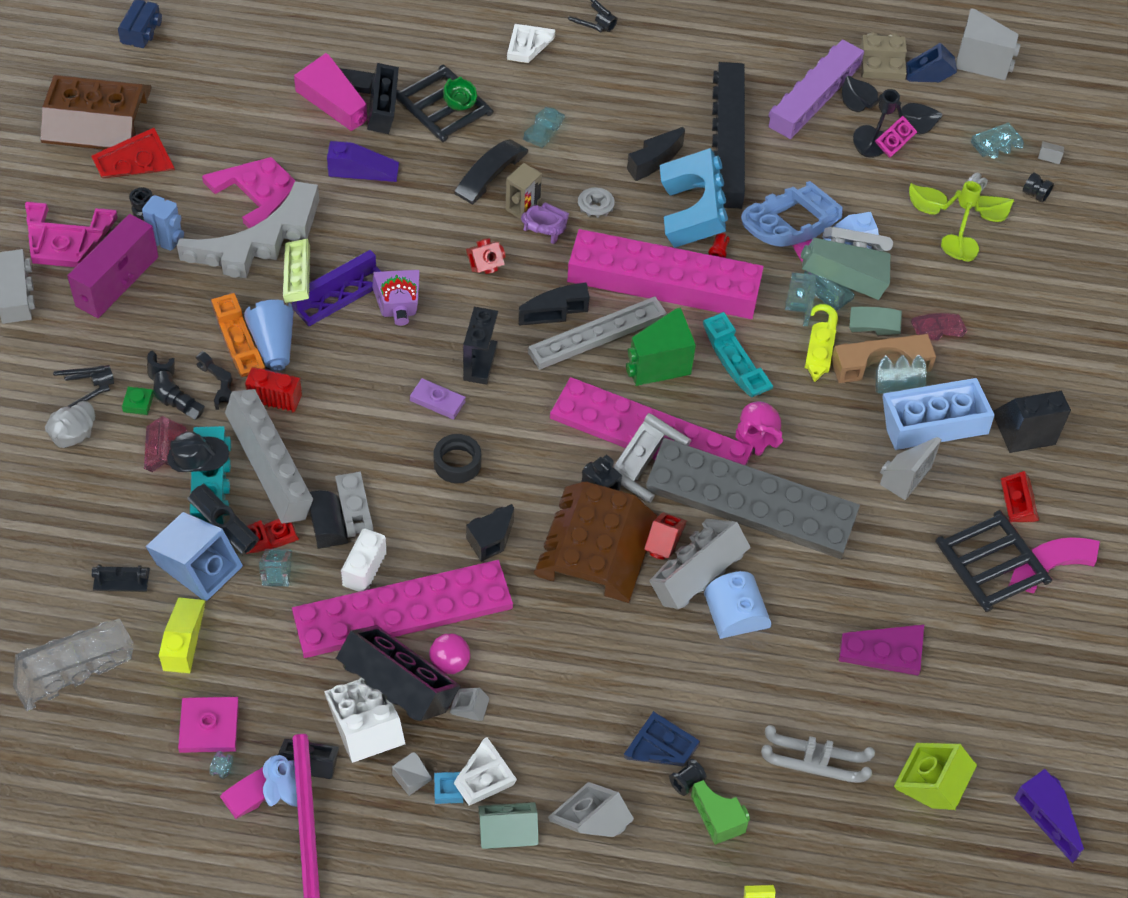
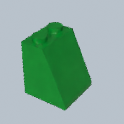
(662, 350)

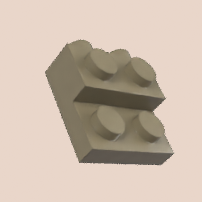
(883, 56)

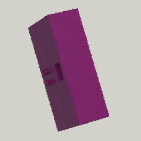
(113, 266)

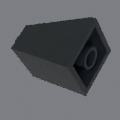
(1032, 420)

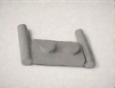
(641, 451)

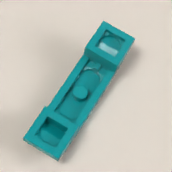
(733, 356)

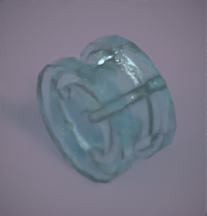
(221, 764)

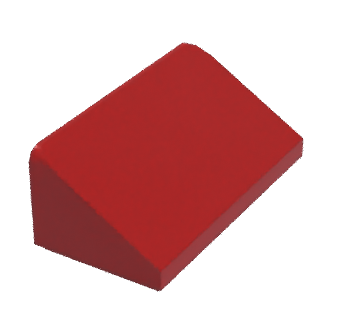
(1019, 498)

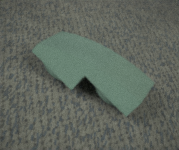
(878, 319)

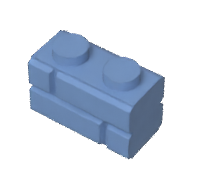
(165, 221)

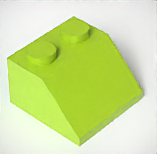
(936, 774)

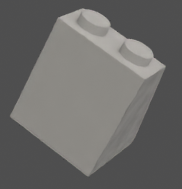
(987, 47)

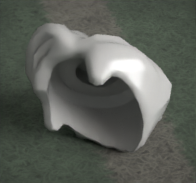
(71, 424)

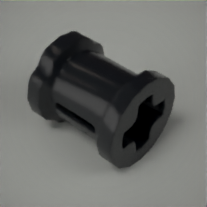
(687, 777)

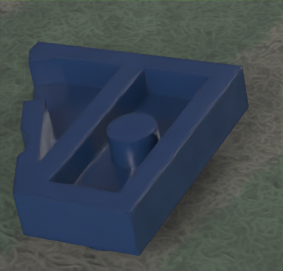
(662, 743)

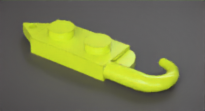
(821, 343)

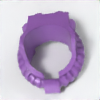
(545, 220)

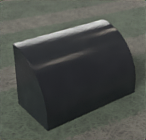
(327, 519)

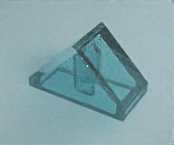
(275, 567)

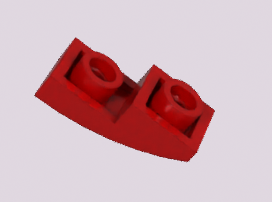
(272, 534)

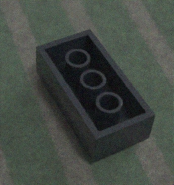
(397, 673)

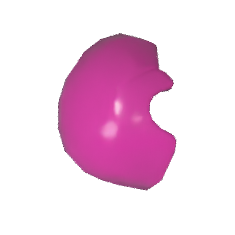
(449, 653)

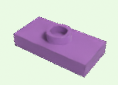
(437, 398)

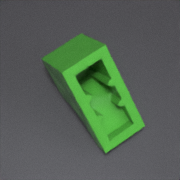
(721, 815)

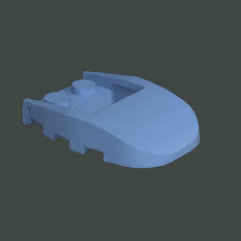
(770, 228)

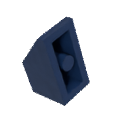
(931, 65)

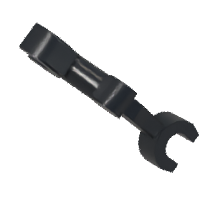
(206, 363)

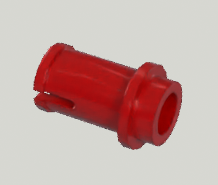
(719, 246)

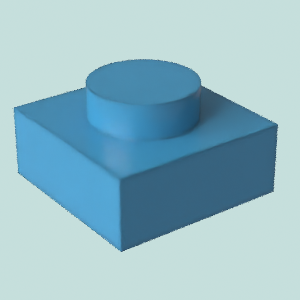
(445, 788)

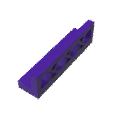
(334, 284)

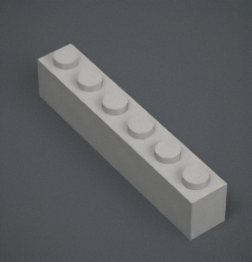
(268, 456)

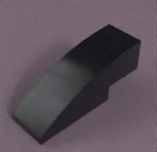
(655, 153)
(555, 305)

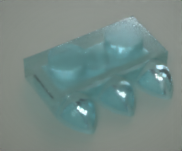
(997, 139)
(901, 376)

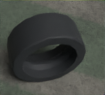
(457, 474)

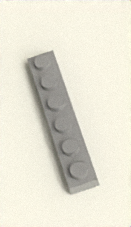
(596, 333)

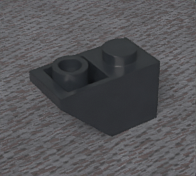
(490, 533)

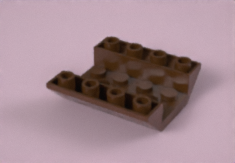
(90, 116)

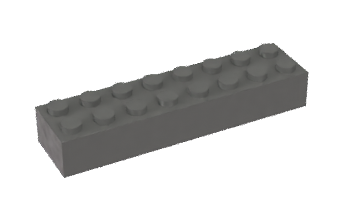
(752, 498)

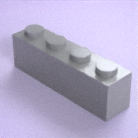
(699, 562)

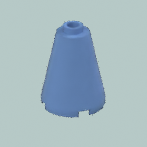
(272, 331)

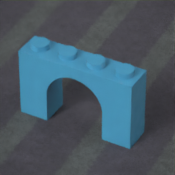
(708, 214)

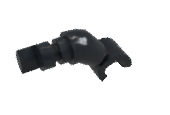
(167, 391)

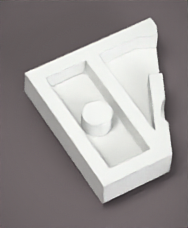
(528, 42)

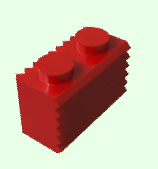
(275, 388)

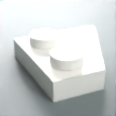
(484, 774)

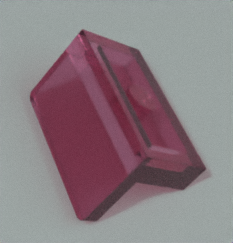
(158, 440)

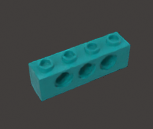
(218, 483)

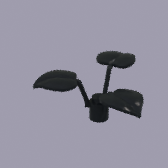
(860, 94)

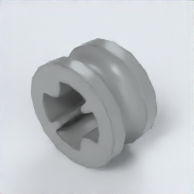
(977, 178)

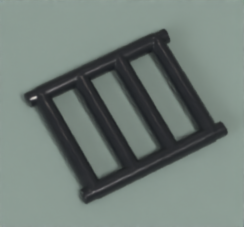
(429, 121)
(973, 583)

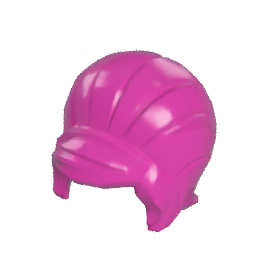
(759, 427)

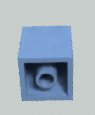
(195, 555)

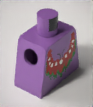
(397, 294)

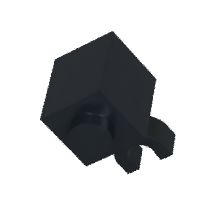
(602, 473)

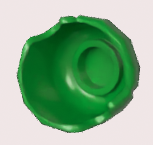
(459, 94)

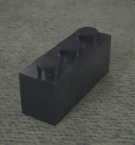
(382, 98)

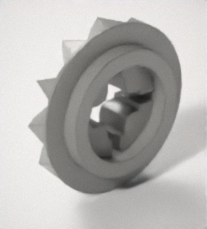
(596, 195)

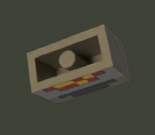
(523, 190)

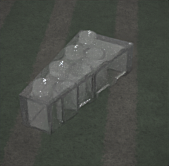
(70, 661)

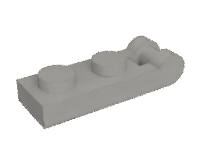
(858, 238)
(353, 503)

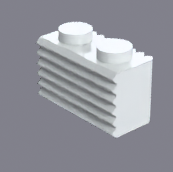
(364, 560)

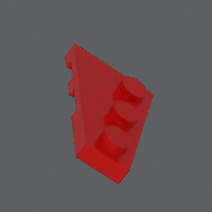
(134, 156)

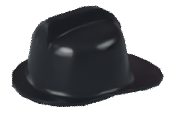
(197, 453)

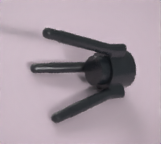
(604, 18)
(100, 376)

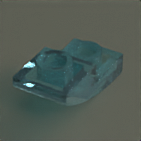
(545, 127)

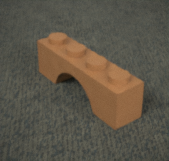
(853, 359)

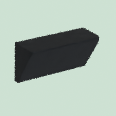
(322, 757)

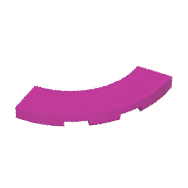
(1059, 552)

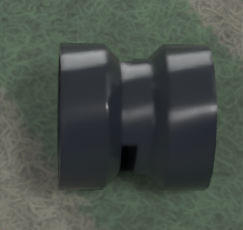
(1038, 187)
(138, 199)

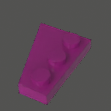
(887, 649)

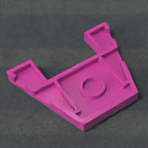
(260, 180)
(64, 243)

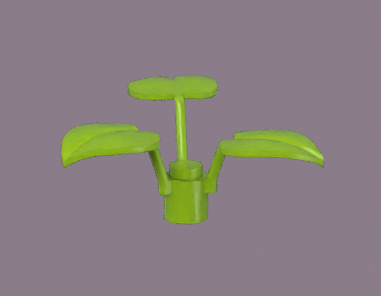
(991, 208)

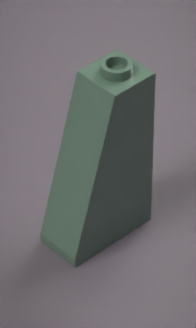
(848, 265)

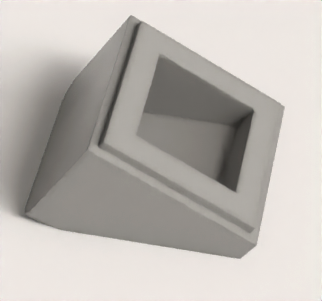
(1051, 152)
(470, 703)

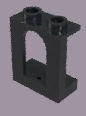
(478, 347)

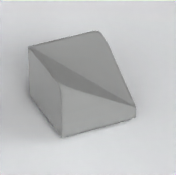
(411, 773)

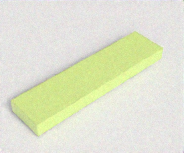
(296, 271)

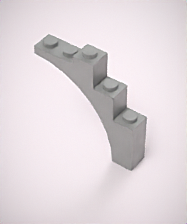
(263, 240)

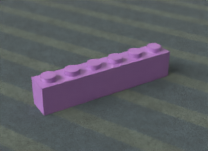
(815, 89)

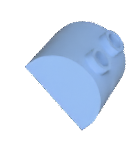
(736, 604)

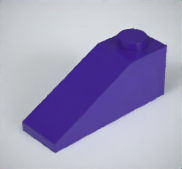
(357, 162)
(1049, 808)

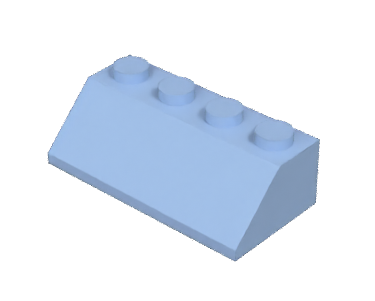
(939, 411)

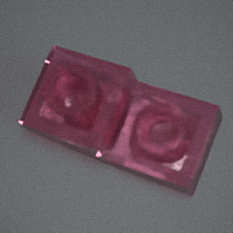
(938, 324)

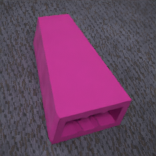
(331, 92)

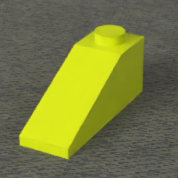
(181, 635)

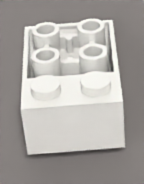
(364, 719)

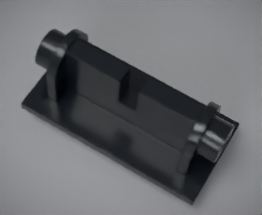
(120, 578)

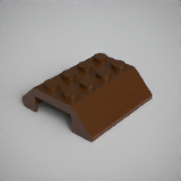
(598, 538)

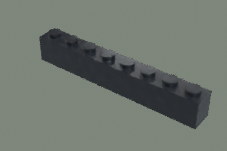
(730, 129)

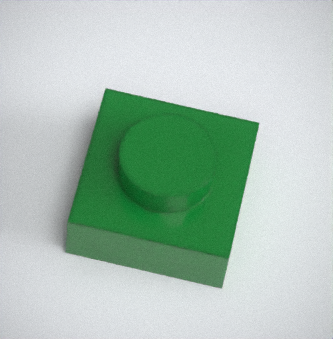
(137, 400)

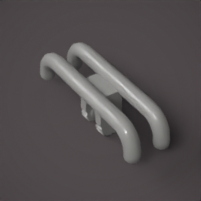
(816, 757)

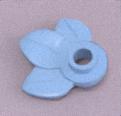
(281, 783)

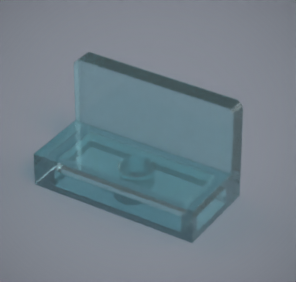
(831, 292)
(801, 295)

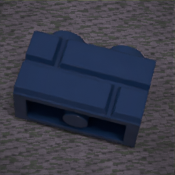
(139, 23)

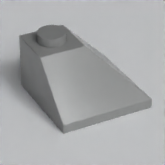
(909, 468)
(593, 812)

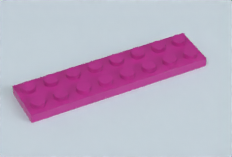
(619, 419)
(403, 606)

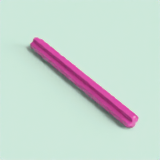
(306, 816)

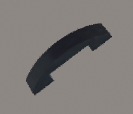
(487, 168)

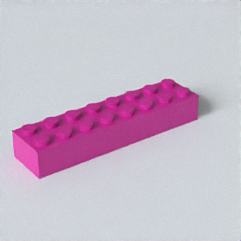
(665, 273)

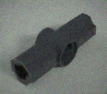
(212, 507)

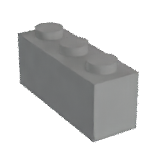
(15, 287)

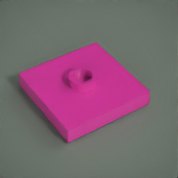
(208, 724)

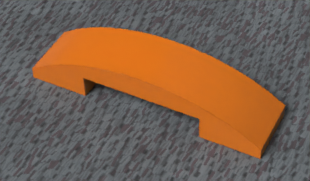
(236, 334)

